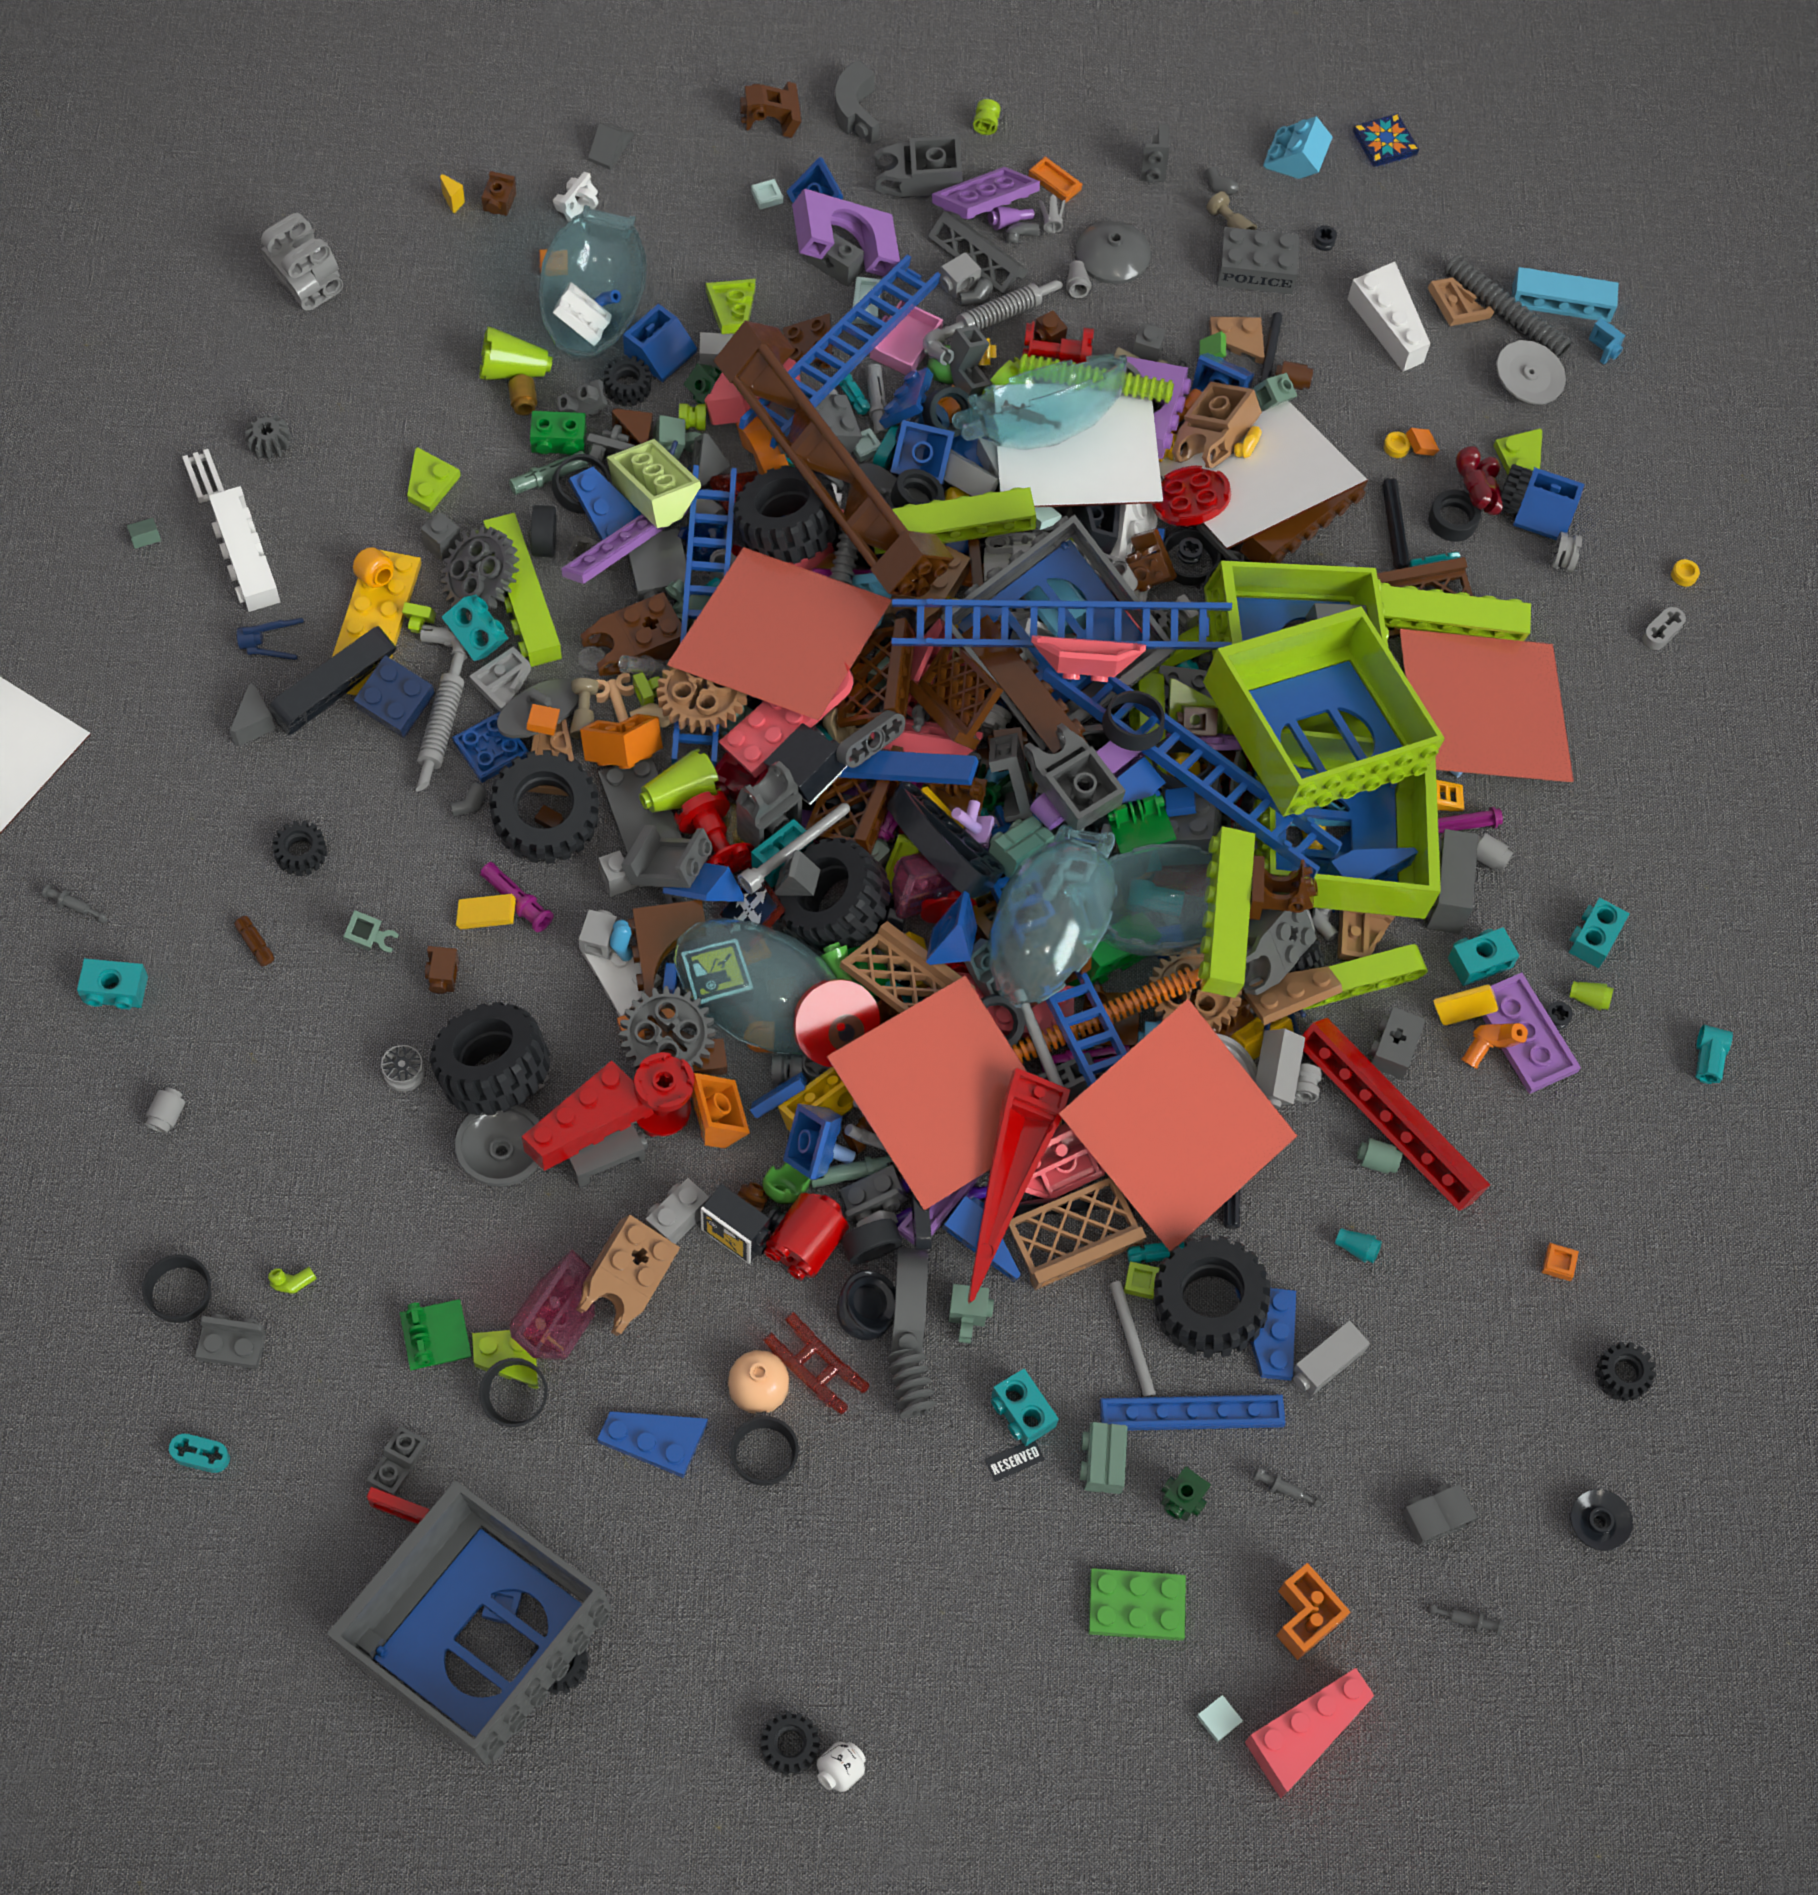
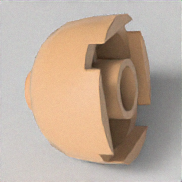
(758, 1381)

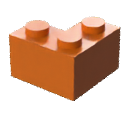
(622, 742)
(1316, 1610)

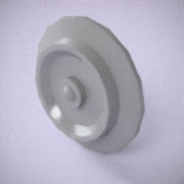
(1531, 372)

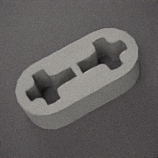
(1667, 631)

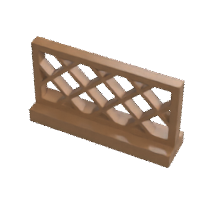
(901, 951)
(1085, 1256)

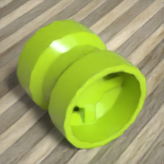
(986, 117)
(693, 416)

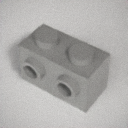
(678, 1211)

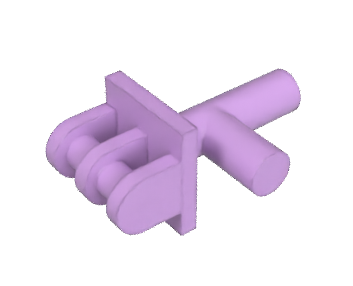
(977, 826)

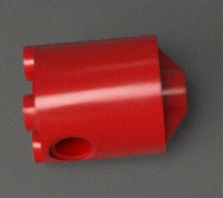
(807, 1235)

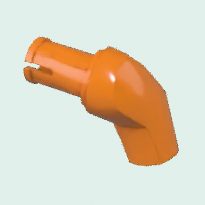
(1493, 1036)

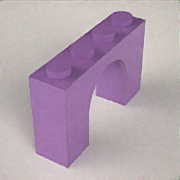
(872, 228)
(1166, 418)

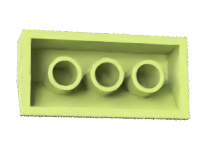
(654, 482)

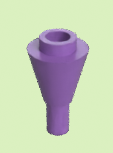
(1005, 216)

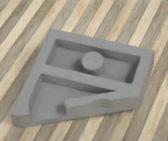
(502, 677)

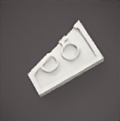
(618, 979)

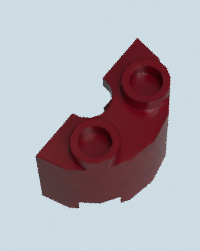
(734, 776)

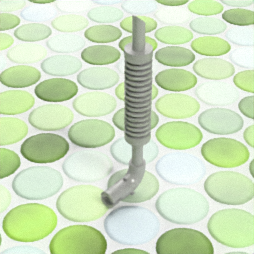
(986, 316)
(444, 704)

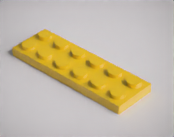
(379, 606)

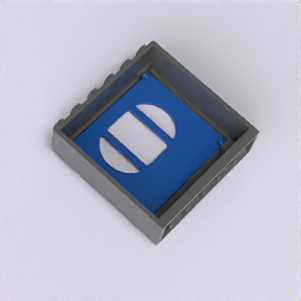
(1068, 565)
(432, 1592)

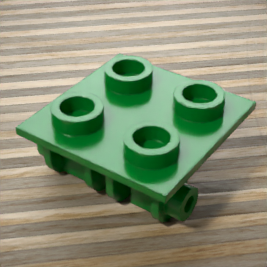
(1141, 824)
(435, 1334)

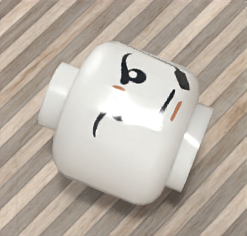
(841, 1766)

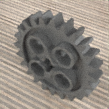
(480, 567)
(686, 1016)

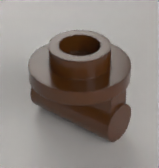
(754, 1195)

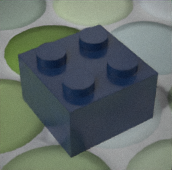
(394, 696)

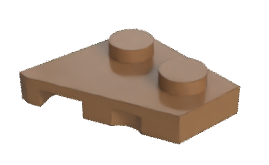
(1360, 933)

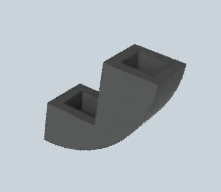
(968, 350)

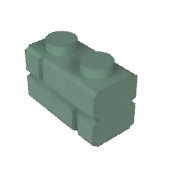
(1019, 843)
(1104, 1457)

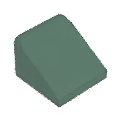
(144, 533)

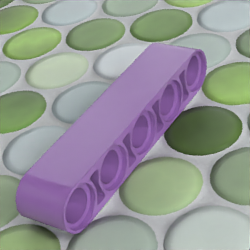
(1115, 758)

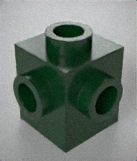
(702, 381)
(1184, 1495)

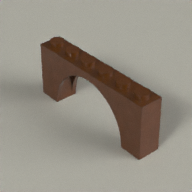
(656, 936)

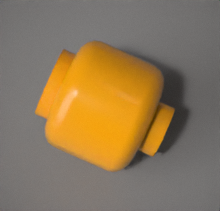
(373, 567)

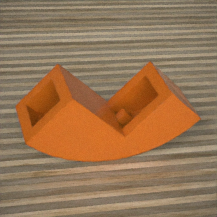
(757, 440)

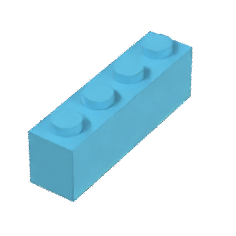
(1565, 294)

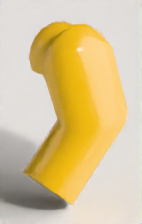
(1246, 448)

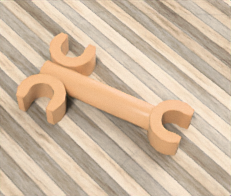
(614, 690)

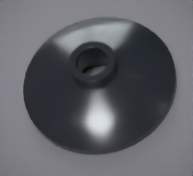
(1610, 1510)

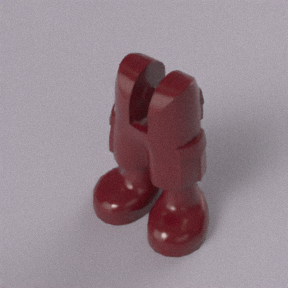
(1480, 479)

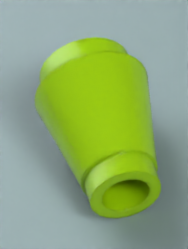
(1592, 994)

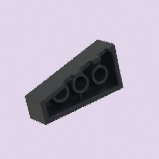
(1101, 523)

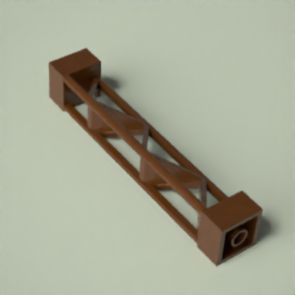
(755, 366)

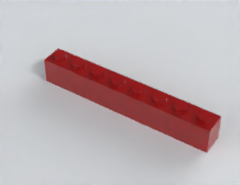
(1393, 1114)

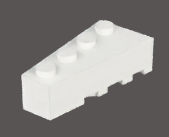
(1391, 315)
(243, 549)

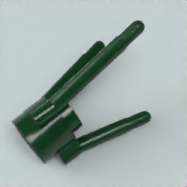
(993, 790)

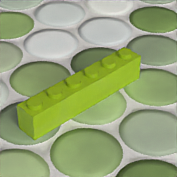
(971, 516)
(526, 600)
(1455, 613)
(1227, 912)

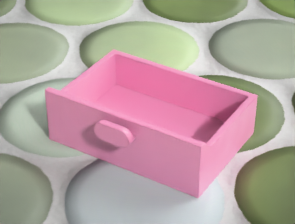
(904, 344)

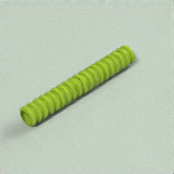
(1134, 385)

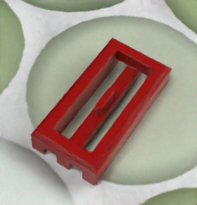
(396, 1506)

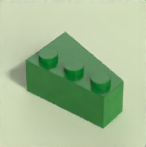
(1106, 960)

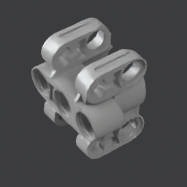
(301, 262)
(1000, 556)

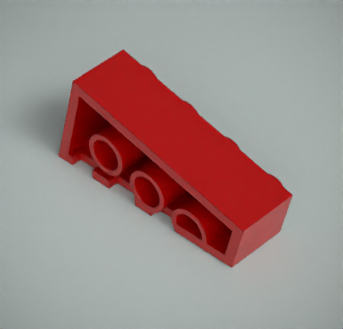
(585, 1117)

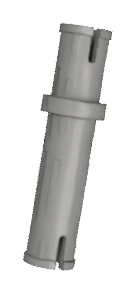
(876, 397)

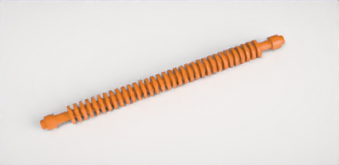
(1113, 1011)

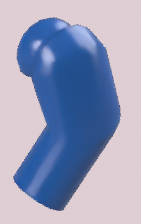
(608, 297)

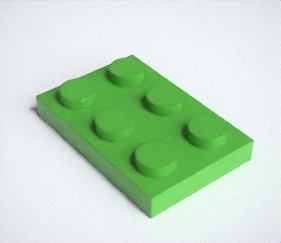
(1137, 1604)

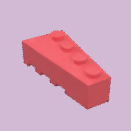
(1303, 1733)

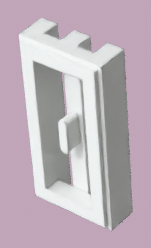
(198, 459)

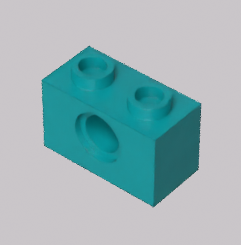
(1472, 967)
(99, 974)

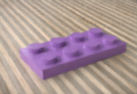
(985, 192)
(1544, 1054)

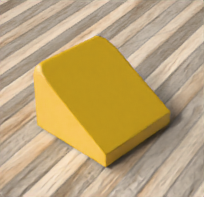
(452, 192)

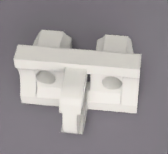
(576, 187)

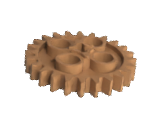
(677, 683)
(1221, 1005)

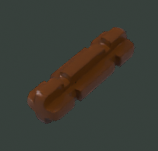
(254, 941)

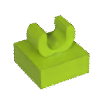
(418, 616)
(645, 689)

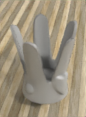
(1053, 220)

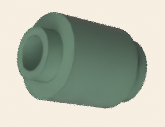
(1379, 1156)

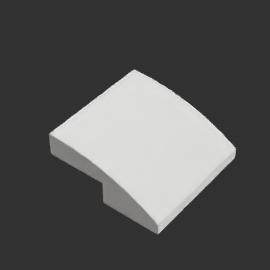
(582, 313)

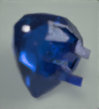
(703, 530)

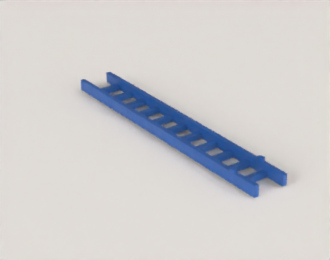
(845, 325)
(704, 590)
(1061, 606)
(1203, 787)
(1085, 988)

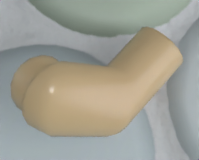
(653, 710)

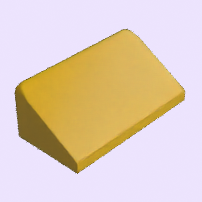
(1466, 1004)
(1252, 1034)

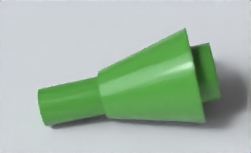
(833, 956)

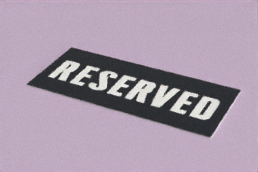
(1014, 1460)

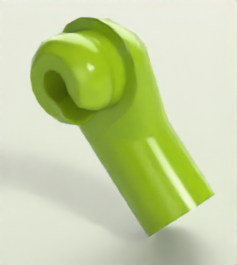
(288, 1283)

